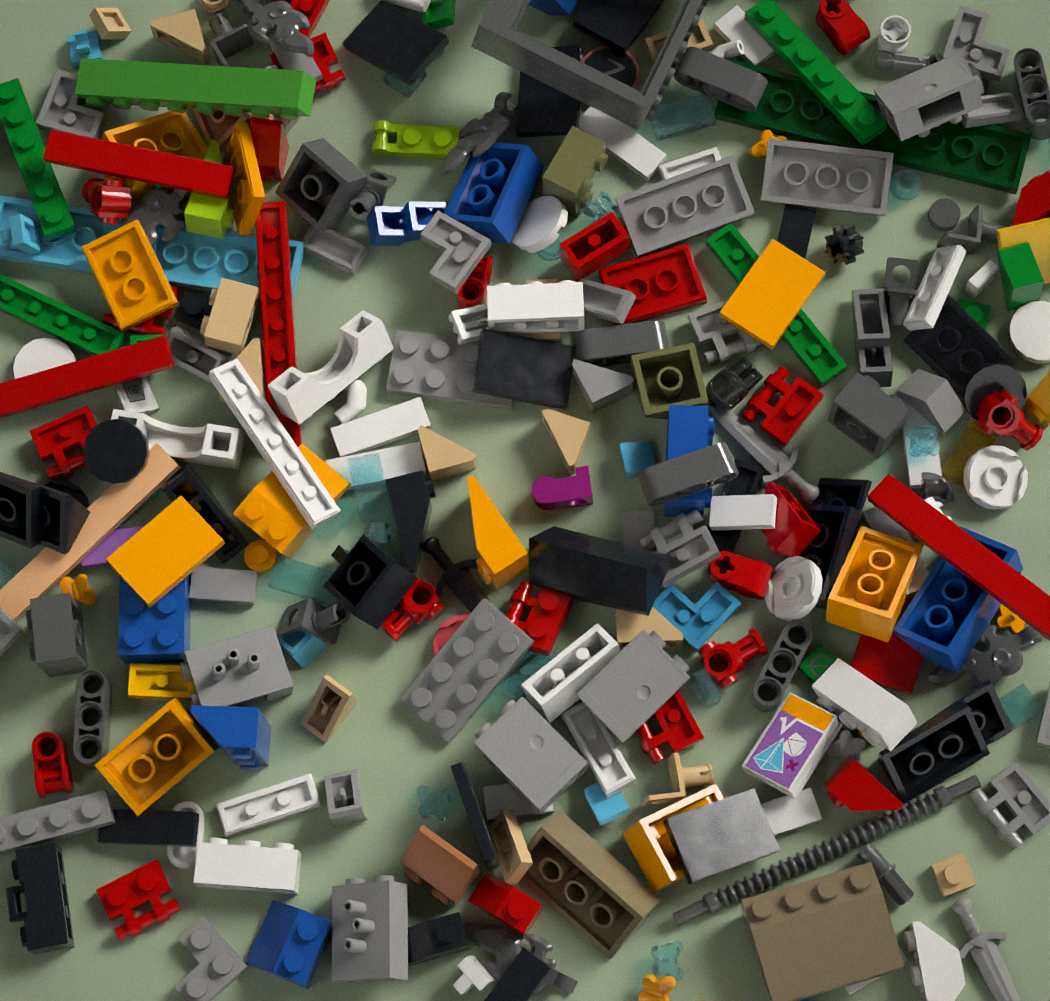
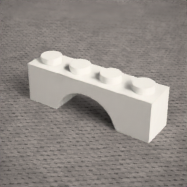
(360, 346)
(201, 445)

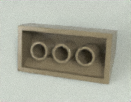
(587, 884)

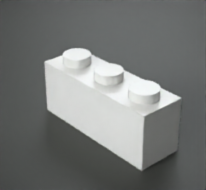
(536, 307)
(557, 683)
(864, 705)
(247, 866)

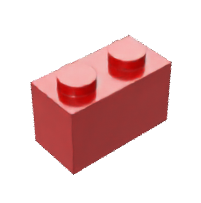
(594, 246)

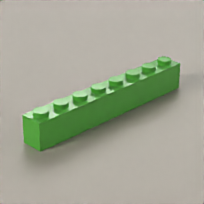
(196, 87)

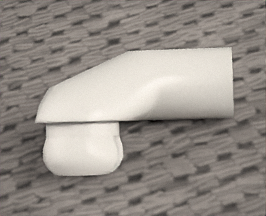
(729, 49)
(355, 402)

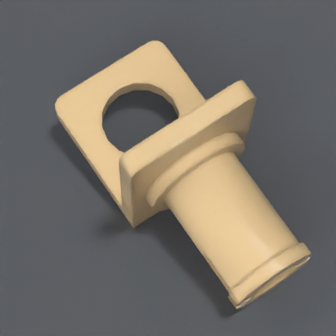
(681, 778)

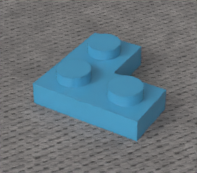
(698, 620)

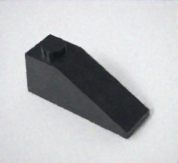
(199, 496)
(412, 511)
(436, 939)

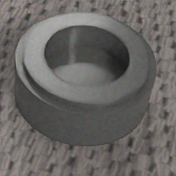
(944, 214)

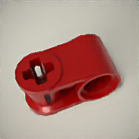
(841, 25)
(476, 284)
(743, 574)
(52, 772)

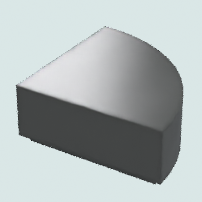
(937, 487)

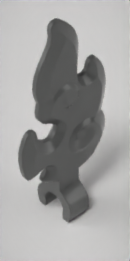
(285, 22)
(485, 134)
(159, 209)
(999, 659)
(508, 946)

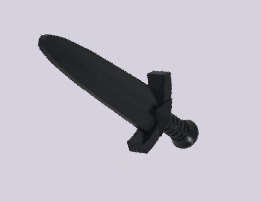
(456, 576)

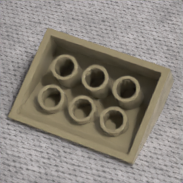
(822, 934)

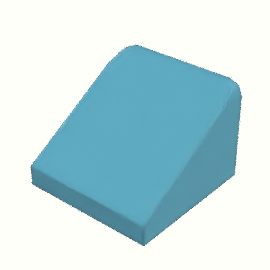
(636, 457)
(301, 646)
(605, 808)

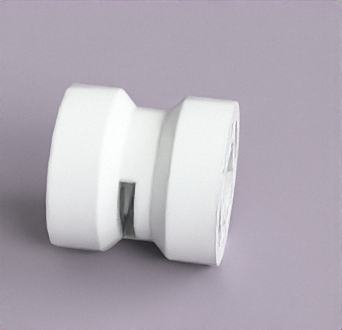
(897, 29)

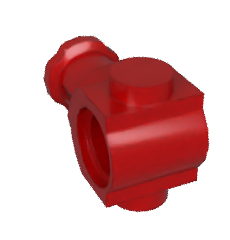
(107, 198)
(1009, 420)
(410, 612)
(733, 655)

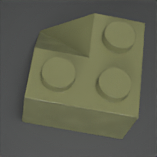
(573, 168)
(668, 379)

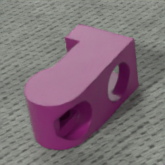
(563, 492)

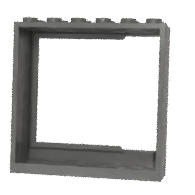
(502, 41)

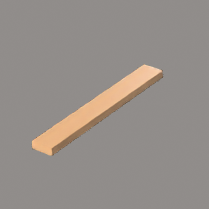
(106, 515)

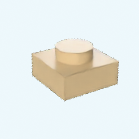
(110, 23)
(952, 875)

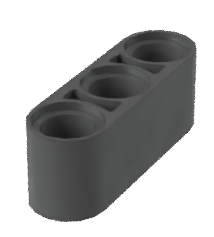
(720, 79)
(1033, 81)
(617, 343)
(688, 474)
(787, 651)
(85, 705)

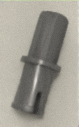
(886, 874)

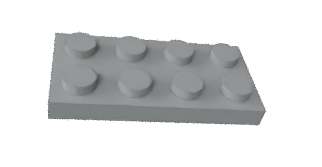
(827, 177)
(684, 206)
(437, 370)
(467, 670)

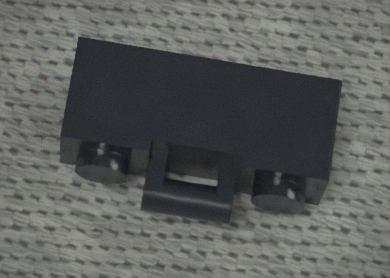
(46, 896)

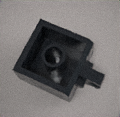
(369, 581)

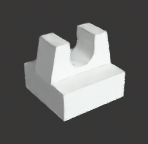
(474, 975)

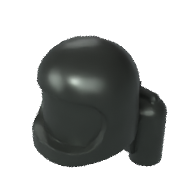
(732, 385)

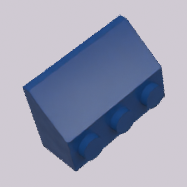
(495, 190)
(239, 732)

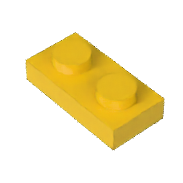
(158, 682)

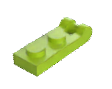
(414, 140)

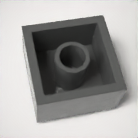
(321, 184)
(868, 414)
(57, 635)

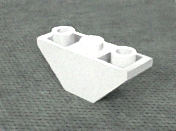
(937, 964)

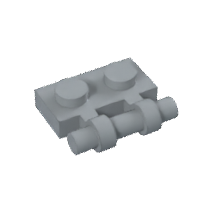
(711, 328)
(689, 552)
(1022, 799)

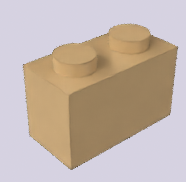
(230, 316)

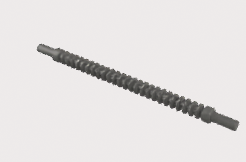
(940, 797)

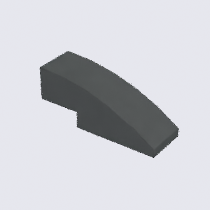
(872, 335)

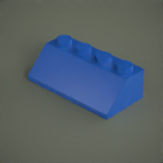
(951, 610)

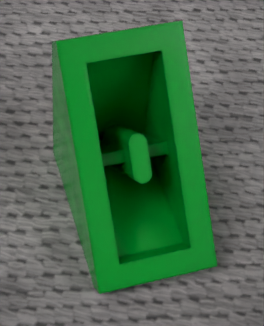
(1019, 275)

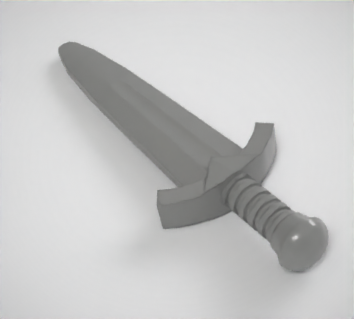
(765, 453)
(986, 954)

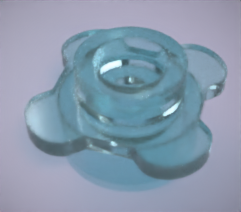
(918, 448)

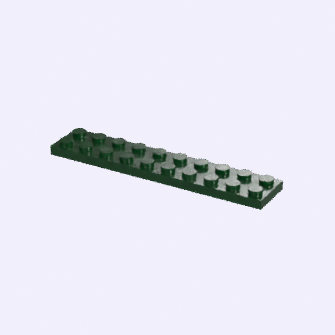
(975, 155)

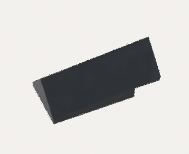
(39, 514)
(836, 515)
(597, 569)
(946, 743)

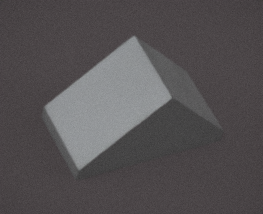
(600, 384)
(932, 398)
(344, 798)

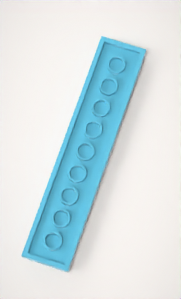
(187, 259)

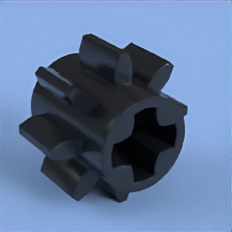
(844, 244)

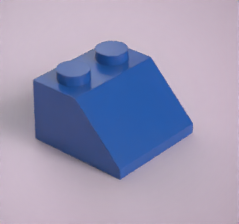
(290, 943)

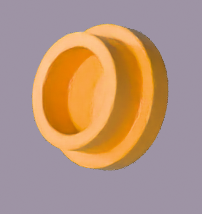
(260, 556)

